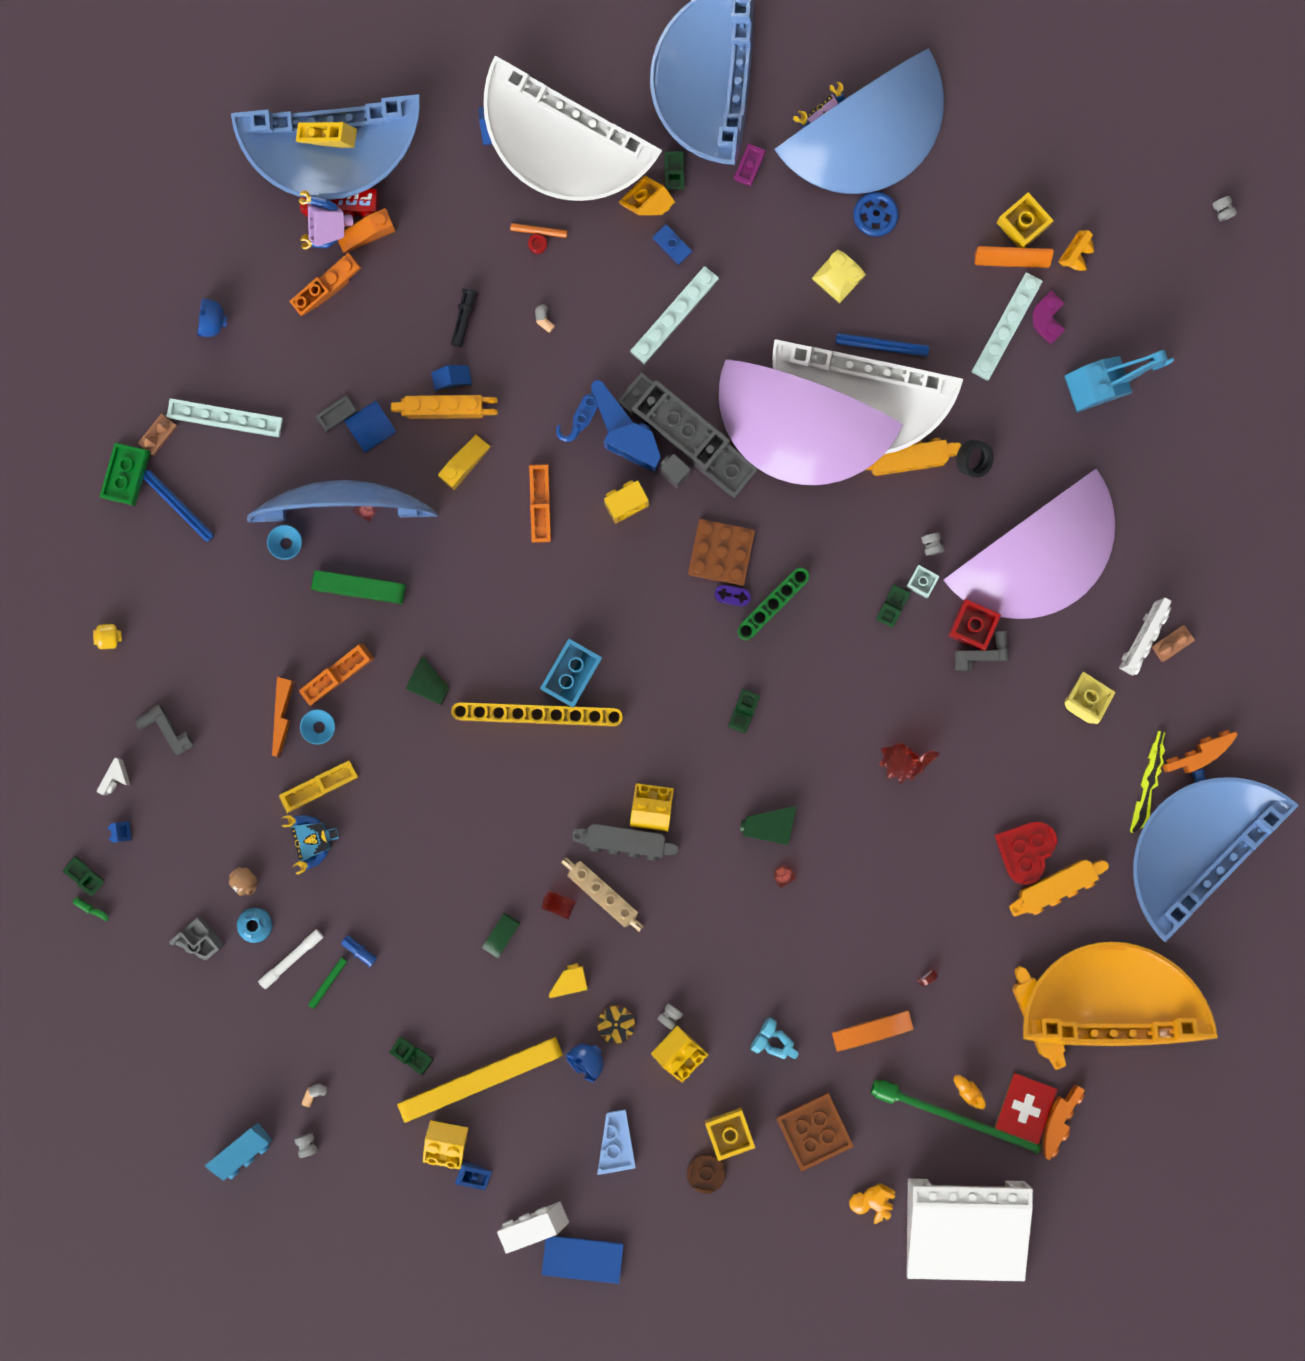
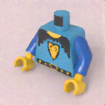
(310, 840)

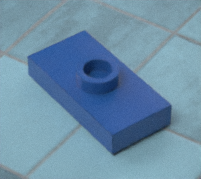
(672, 244)

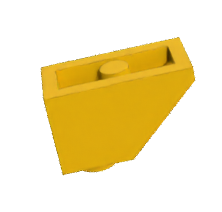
(570, 981)

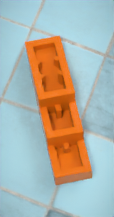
(872, 1031)

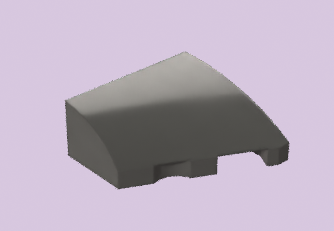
(198, 939)

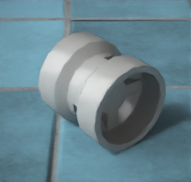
(1224, 208)
(932, 544)
(673, 1013)
(306, 1145)

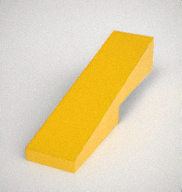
(318, 786)

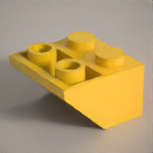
(651, 807)
(679, 1054)
(445, 1144)

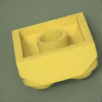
(839, 275)
(1089, 699)

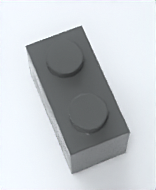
(674, 470)

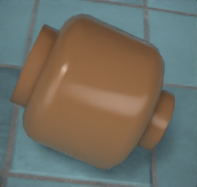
(243, 881)

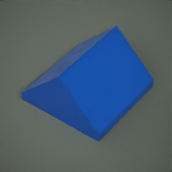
(370, 426)

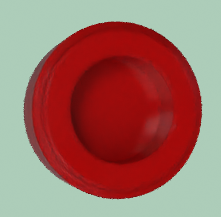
(537, 243)

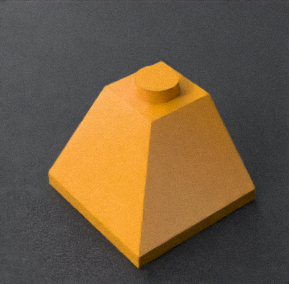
(648, 198)

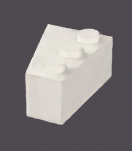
(533, 1227)

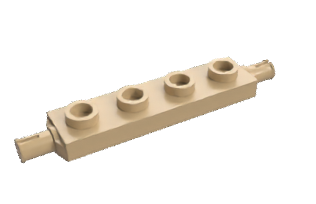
(602, 894)

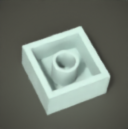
(922, 581)

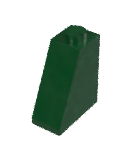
(770, 826)

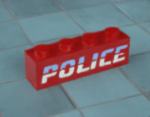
(356, 205)

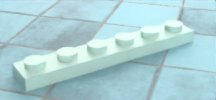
(674, 315)
(1007, 326)
(224, 418)

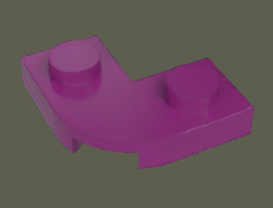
(1043, 319)

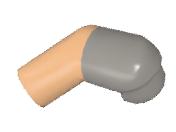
(541, 318)
(313, 1091)

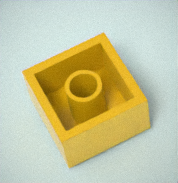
(1024, 221)
(626, 501)
(729, 1134)

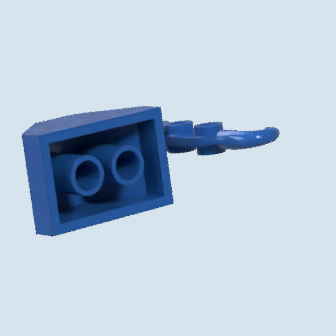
(623, 437)

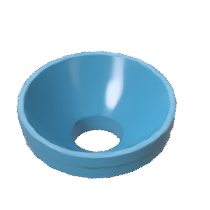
(275, 538)
(307, 726)
(264, 925)

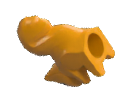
(969, 1092)
(875, 1198)

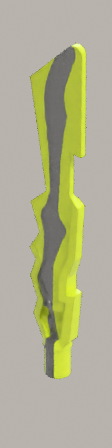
(1149, 782)

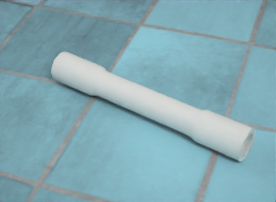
(308, 943)

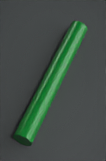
(327, 983)

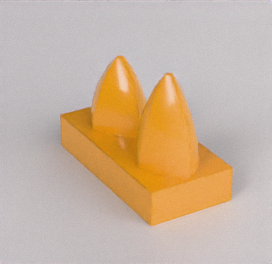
(1072, 255)

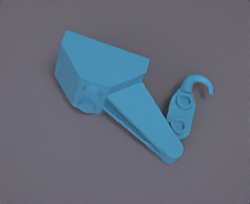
(1107, 379)

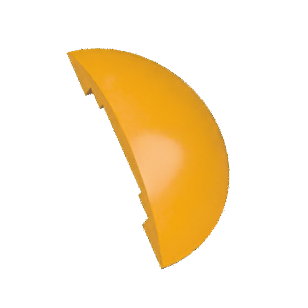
(1116, 999)

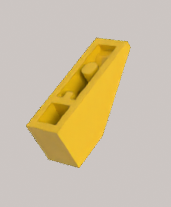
(327, 134)
(463, 462)

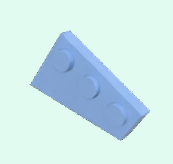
(616, 1144)

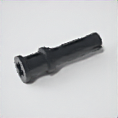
(465, 309)

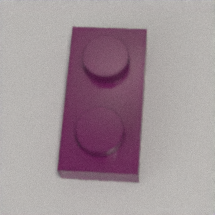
(749, 165)

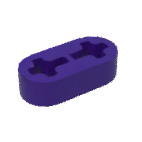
(734, 591)

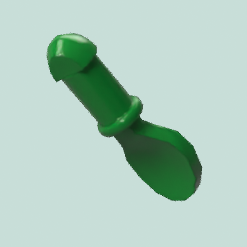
(89, 909)

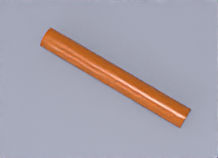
(538, 230)

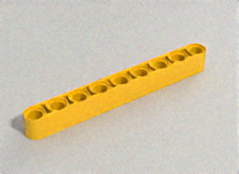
(528, 710)
(480, 1079)

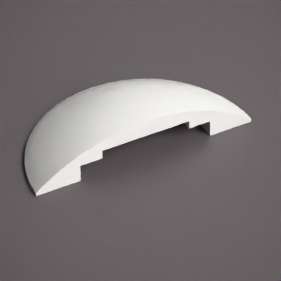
(558, 142)
(904, 393)

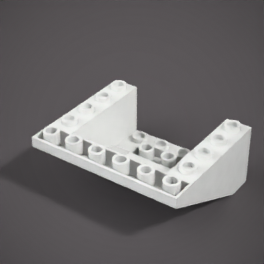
(968, 1231)

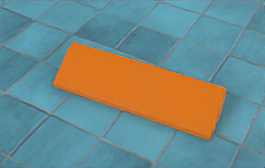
(1013, 256)

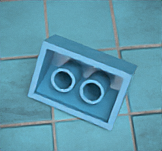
(570, 673)
(240, 1153)

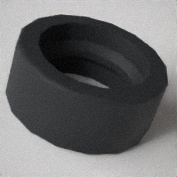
(986, 458)

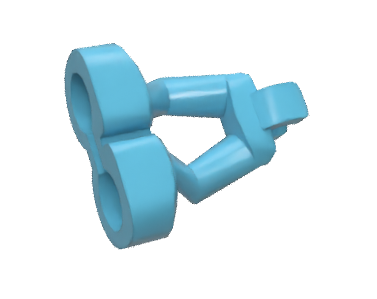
(767, 1031)

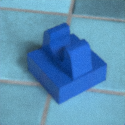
(120, 832)

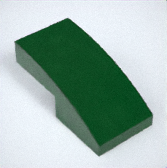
(674, 170)
(893, 606)
(743, 711)
(83, 876)
(501, 935)
(411, 1055)

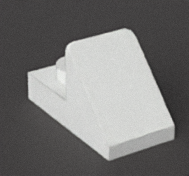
(115, 772)

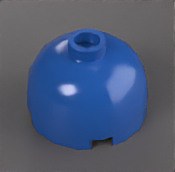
(210, 318)
(586, 1060)

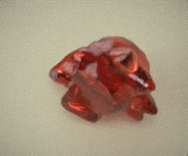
(904, 763)

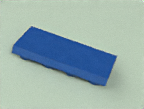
(582, 1259)

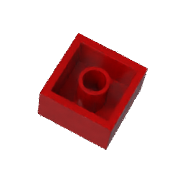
(974, 625)

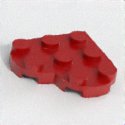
(1025, 850)

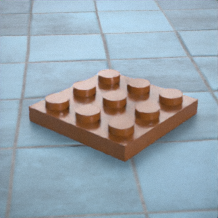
(721, 552)
(814, 1132)

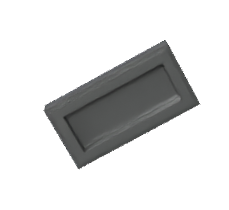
(336, 414)

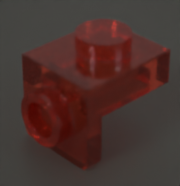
(558, 904)

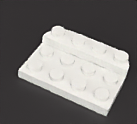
(1148, 633)

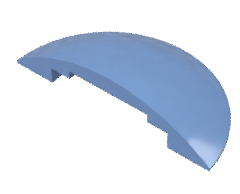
(704, 76)
(874, 133)
(325, 171)
(340, 494)
(1198, 842)

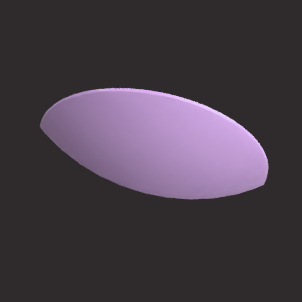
(800, 427)
(1046, 557)

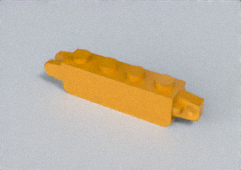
(444, 407)
(916, 457)
(1056, 886)
(1022, 992)

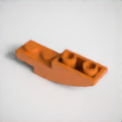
(325, 286)
(1207, 751)
(1055, 1128)

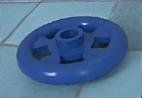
(876, 198)

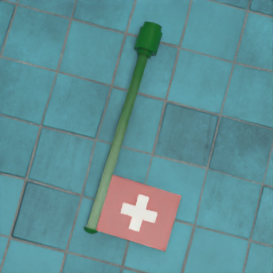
(1019, 1119)

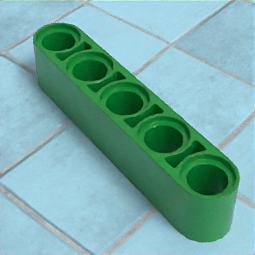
(358, 587)
(776, 595)

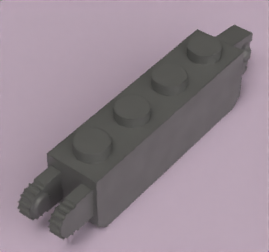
(624, 840)

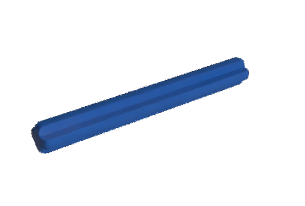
(882, 344)
(178, 506)

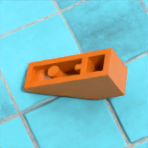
(366, 230)

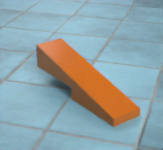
(540, 502)
(336, 674)
(283, 693)

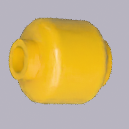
(106, 636)

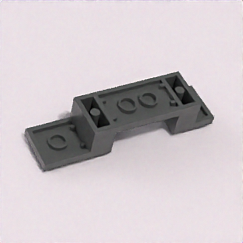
(688, 432)

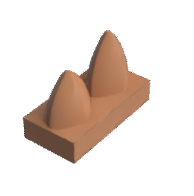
(157, 434)
(1173, 643)

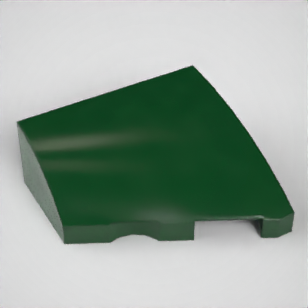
(427, 683)

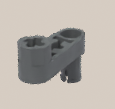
(964, 659)
(157, 714)

